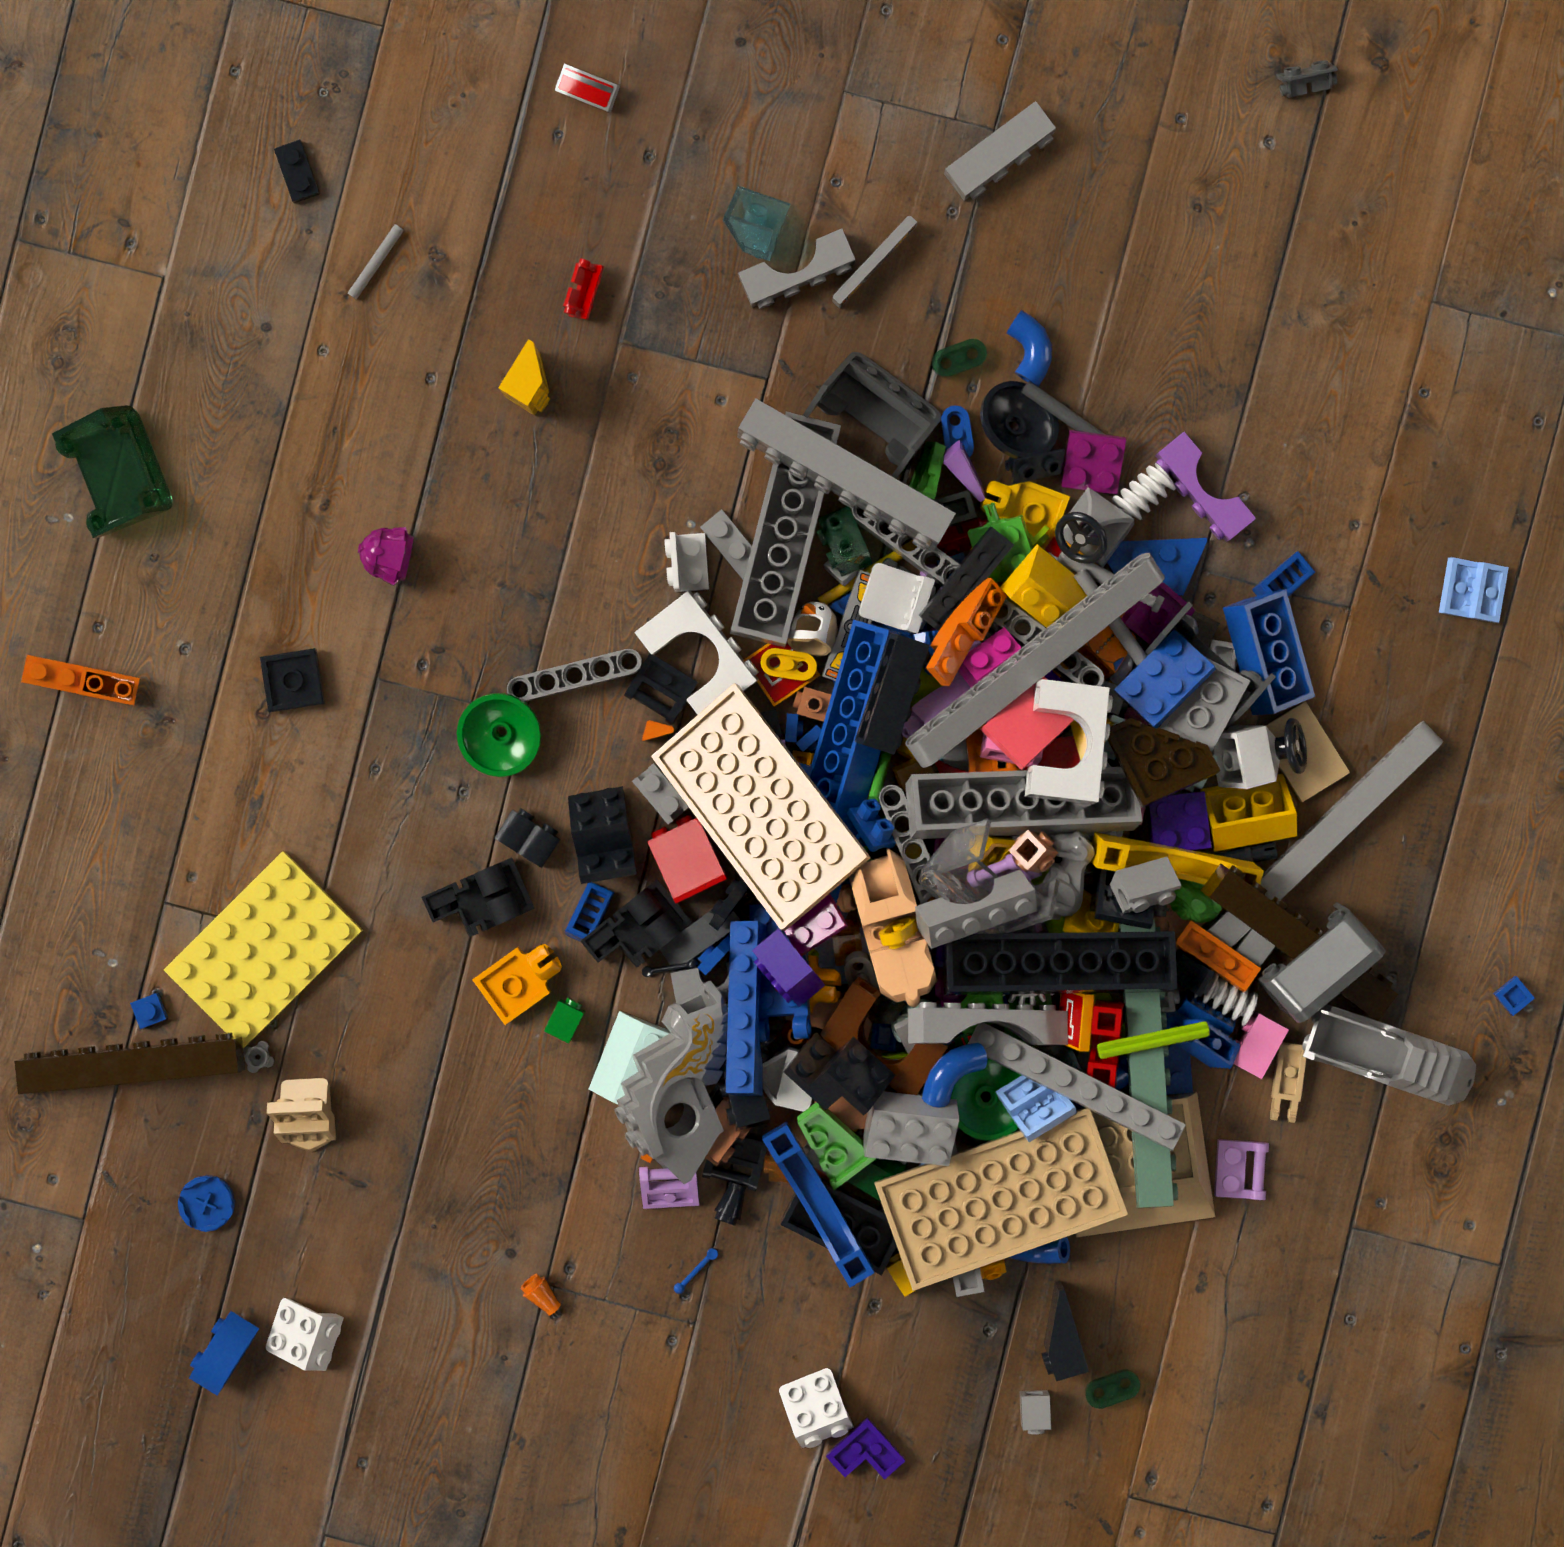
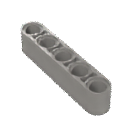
(589, 677)
(903, 840)

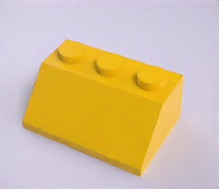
(527, 381)
(1043, 587)
(1250, 814)

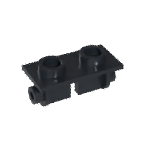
(1036, 466)

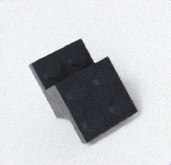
(602, 835)
(1107, 907)
(839, 1073)

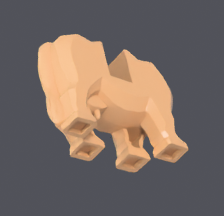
(881, 896)

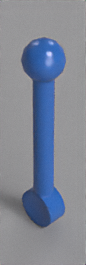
(711, 1255)

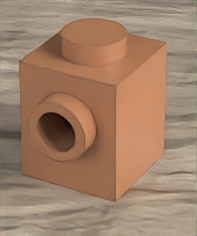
(812, 703)

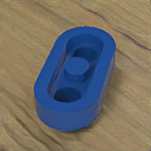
(961, 432)

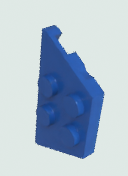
(1173, 556)

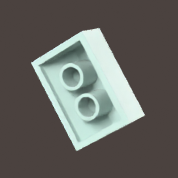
(617, 1063)

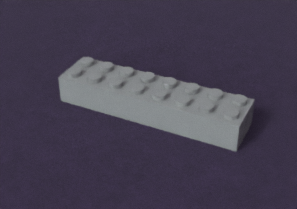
(845, 475)
(780, 549)
(955, 800)

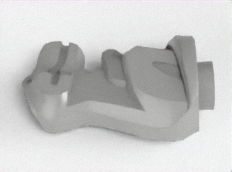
(1076, 855)

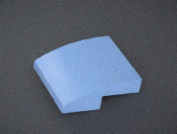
(1473, 590)
(1034, 1106)

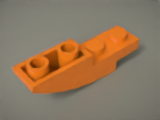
(963, 627)
(80, 680)

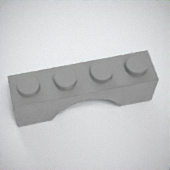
(765, 284)
(948, 921)

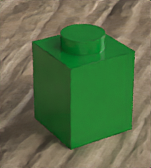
(565, 1020)

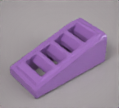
(961, 466)

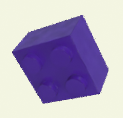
(1180, 821)
(786, 969)

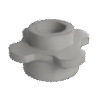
(250, 1057)

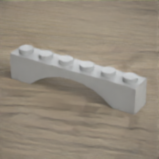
(941, 1025)

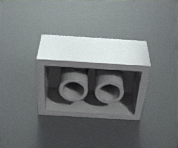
(910, 1130)

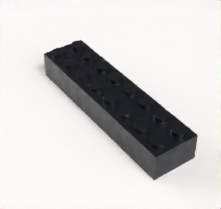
(1060, 963)

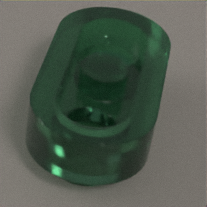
(958, 357)
(1113, 1391)

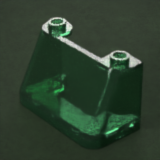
(116, 468)

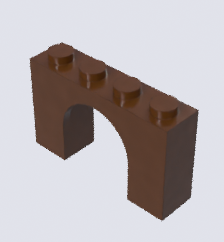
(850, 1021)

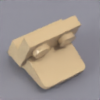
(303, 1114)

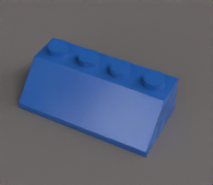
(1269, 643)

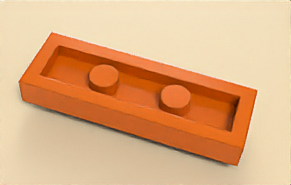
(1217, 956)

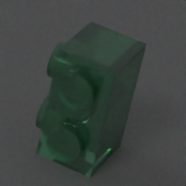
(844, 540)

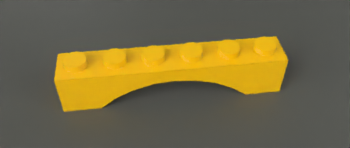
(1119, 853)

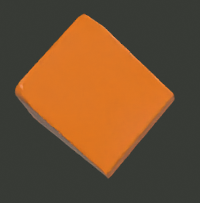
(656, 730)

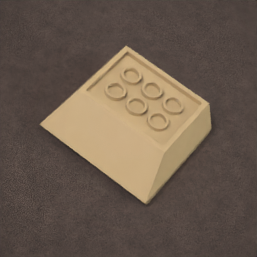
(1191, 1171)

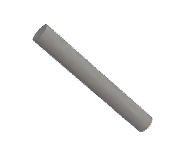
(375, 261)

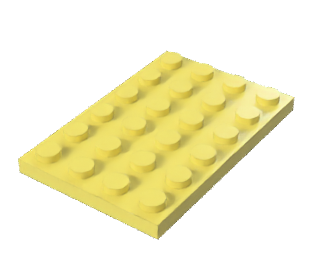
(263, 949)

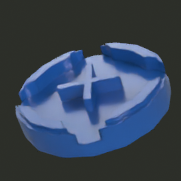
(206, 1203)

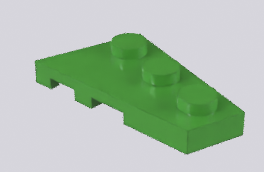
(834, 1143)

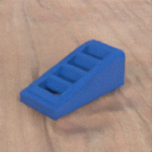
(1269, 585)
(580, 909)

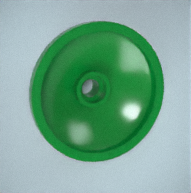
(486, 747)
(984, 1119)

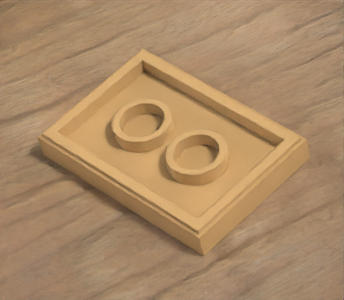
(1323, 761)

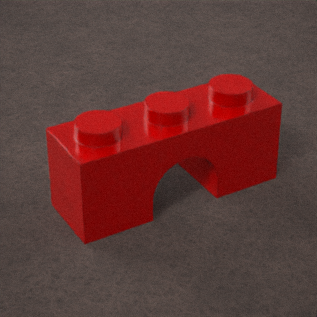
(1106, 1027)

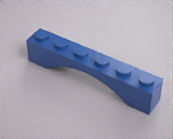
(744, 1057)
(818, 1203)

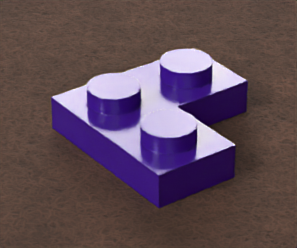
(865, 1443)

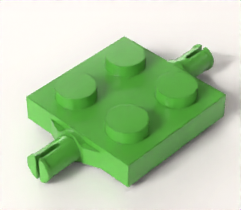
(1012, 529)

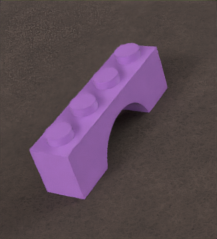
(1227, 515)

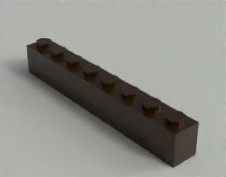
(1289, 932)
(129, 1065)

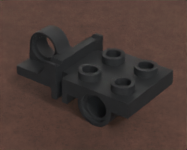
(484, 899)
(641, 926)

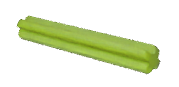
(1153, 1040)

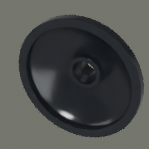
(1032, 425)

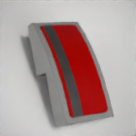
(587, 88)

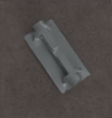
(1317, 75)

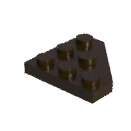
(1159, 760)

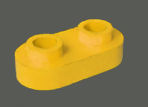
(788, 664)
(898, 932)

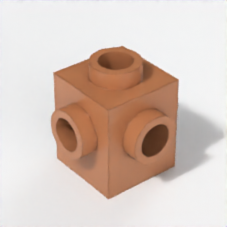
(1025, 851)

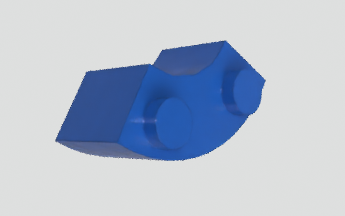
(223, 1353)

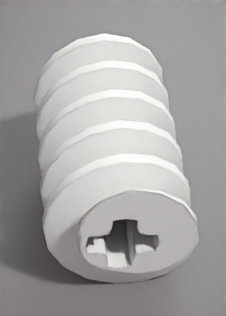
(1144, 492)
(1231, 998)

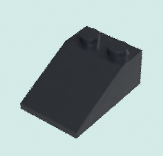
(1062, 1344)

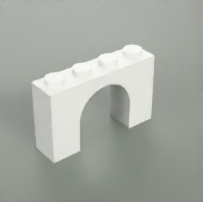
(689, 615)
(1089, 708)

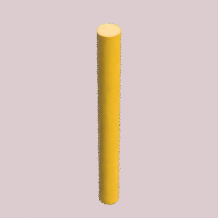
(840, 590)

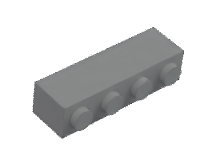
(999, 151)

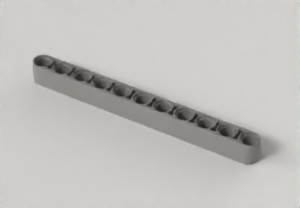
(946, 567)
(1035, 660)
(1336, 824)

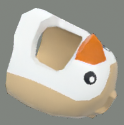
(813, 629)

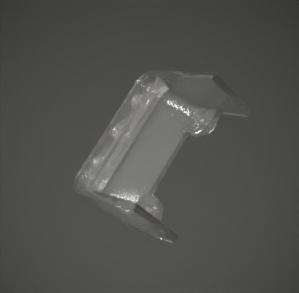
(963, 879)

